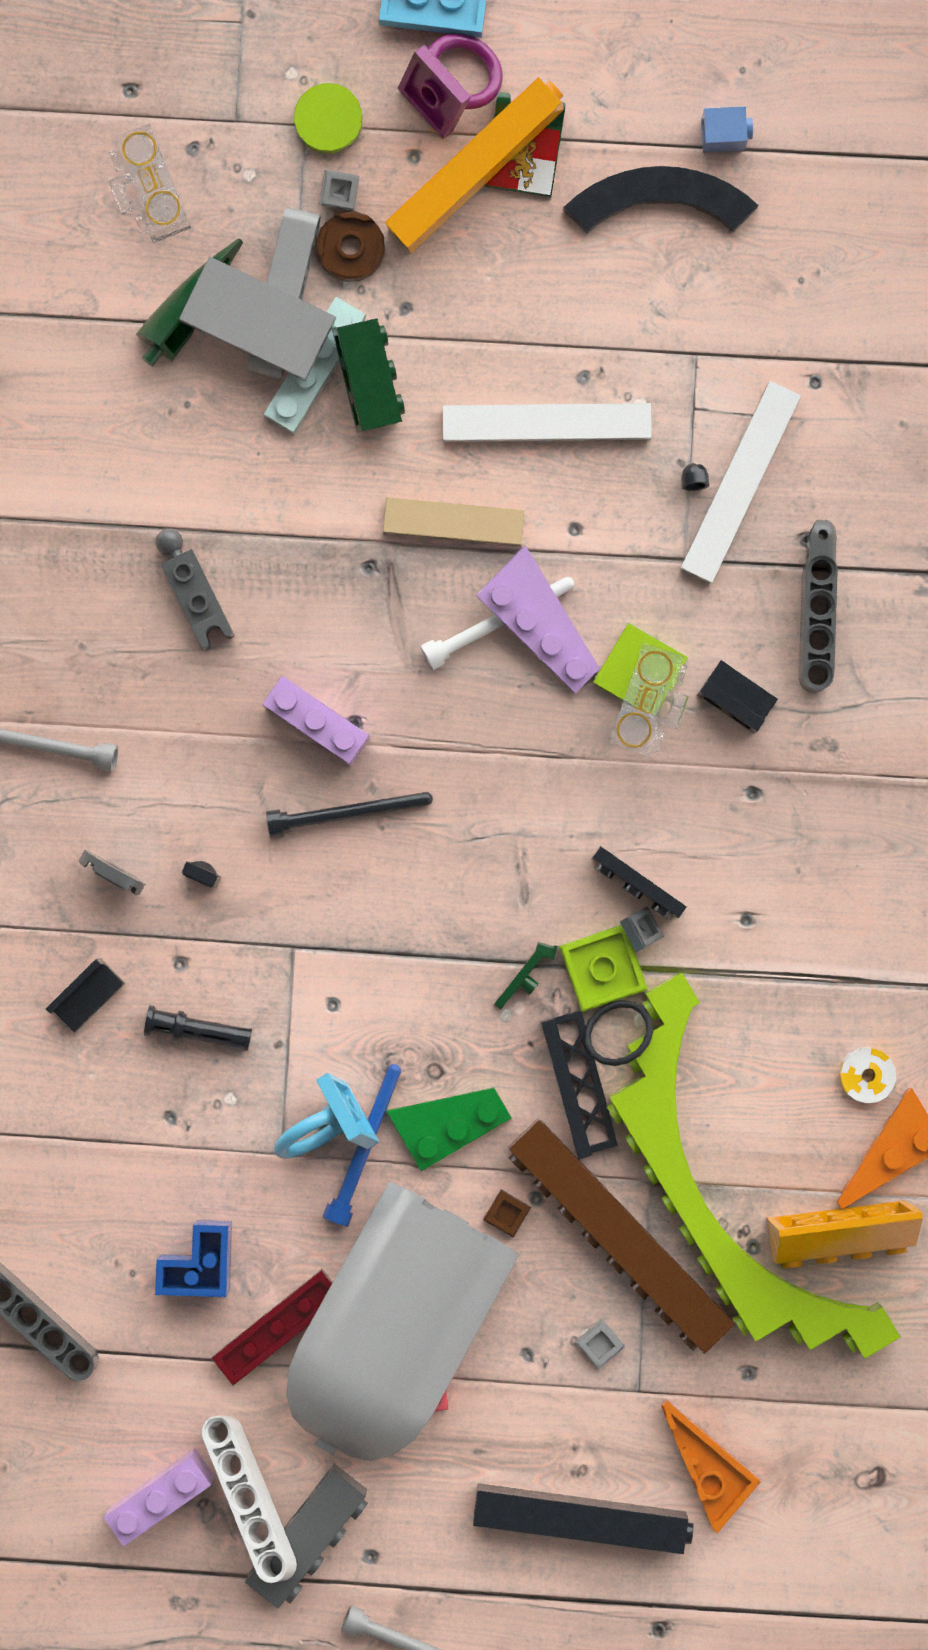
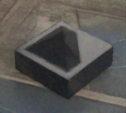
(202, 873)

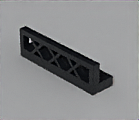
(566, 1087)

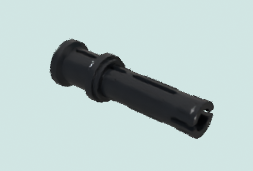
(180, 1026)

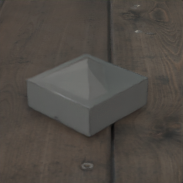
(641, 929)

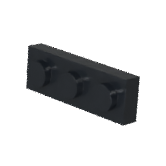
(637, 884)

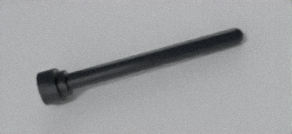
(281, 822)

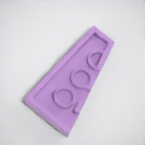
(534, 614)

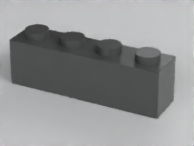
(312, 1530)

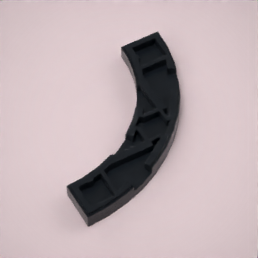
(661, 186)

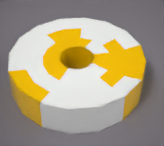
(883, 1075)

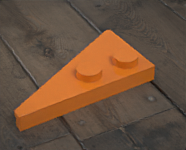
(893, 1152)
(716, 1474)

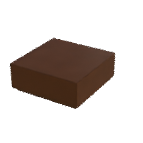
(507, 1213)

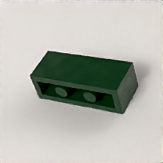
(368, 375)

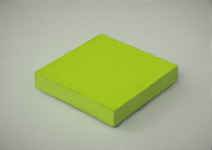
(621, 661)
(603, 968)

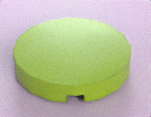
(328, 118)

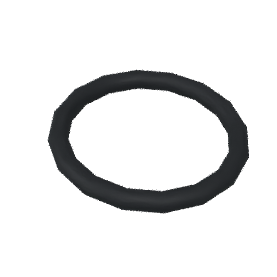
(624, 1060)

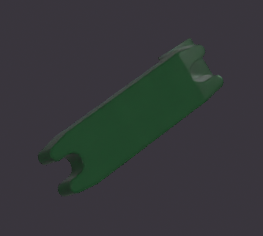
(523, 979)

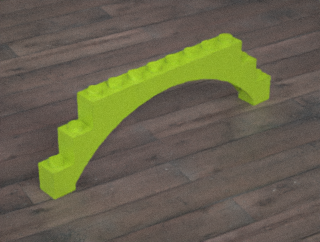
(756, 1293)

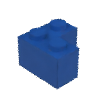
(203, 1272)

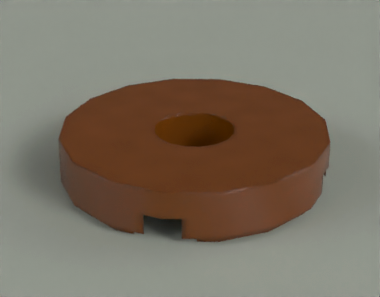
(355, 266)

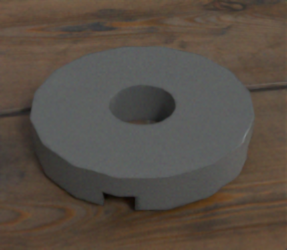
(112, 872)

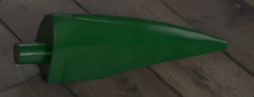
(163, 328)

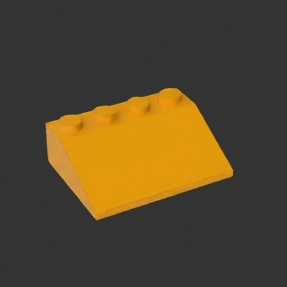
(844, 1232)

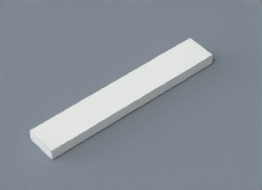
(546, 422)
(740, 482)

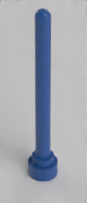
(340, 1208)

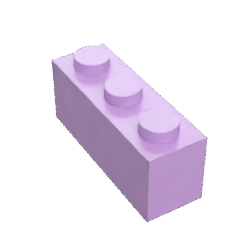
(316, 720)
(159, 1497)

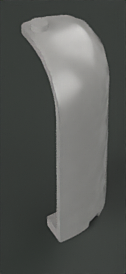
(394, 1326)

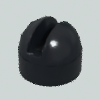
(694, 477)

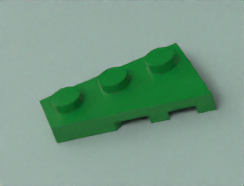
(447, 1124)

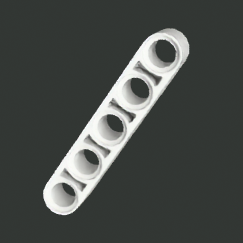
(263, 1507)

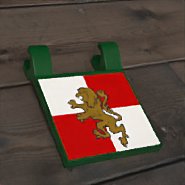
(535, 165)

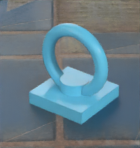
(341, 1114)

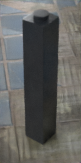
(582, 1518)

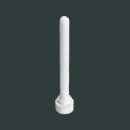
(439, 651)

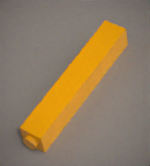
(476, 164)

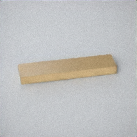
(453, 521)

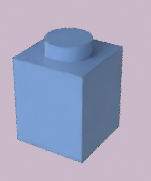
(725, 129)

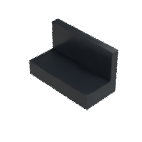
(737, 696)
(86, 995)

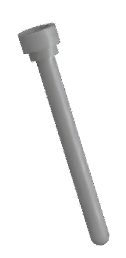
(102, 755)
(358, 1624)

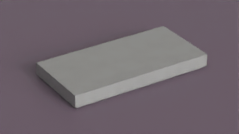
(257, 318)

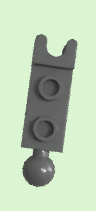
(192, 588)

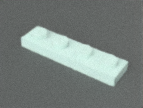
(297, 395)

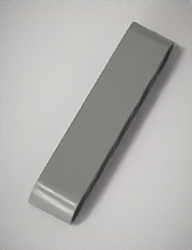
(290, 266)

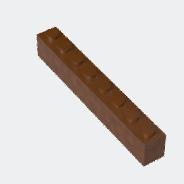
(621, 1235)

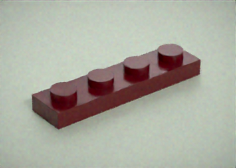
(273, 1329)

